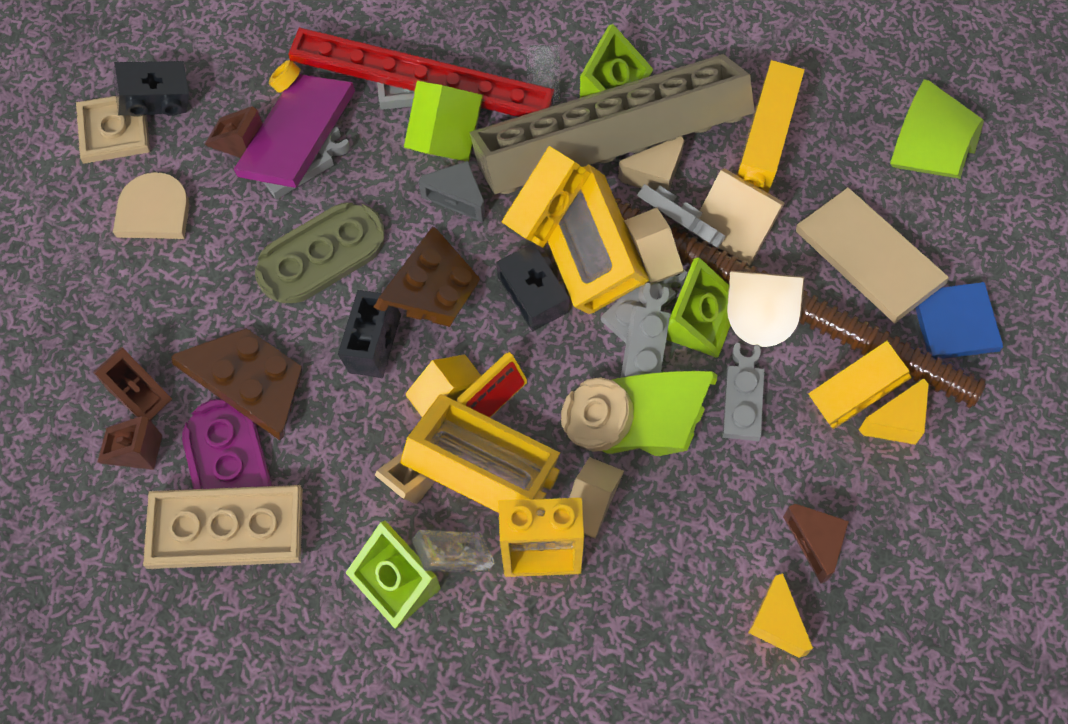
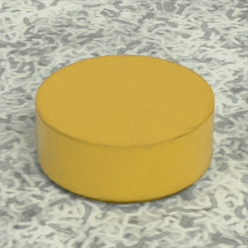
(284, 76)

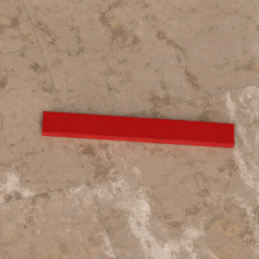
(405, 70)

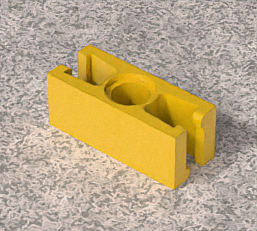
(546, 197)
(860, 385)

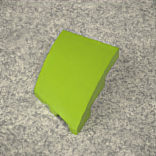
(936, 134)
(664, 410)

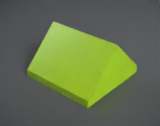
(612, 64)
(443, 121)
(701, 311)
(392, 575)

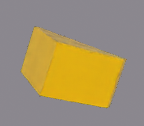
(445, 376)
(900, 418)
(780, 621)

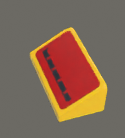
(494, 386)

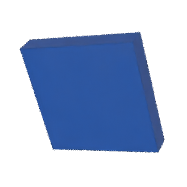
(959, 322)

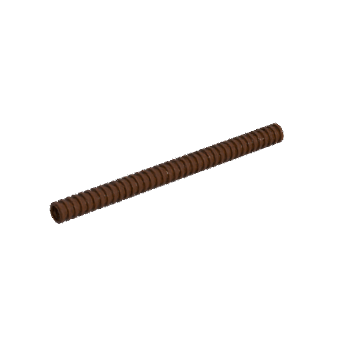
(836, 323)

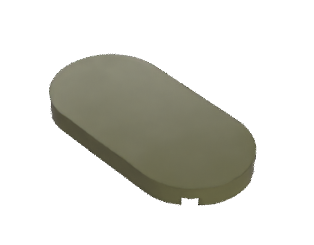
(319, 252)

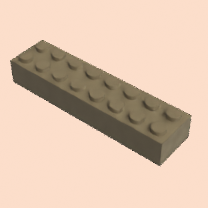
(615, 121)

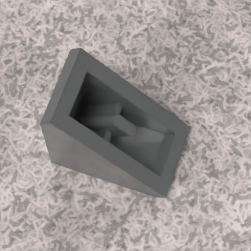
(455, 190)

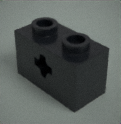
(150, 88)
(536, 305)
(368, 336)

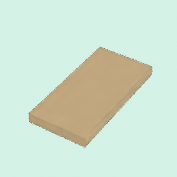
(872, 255)
(223, 527)

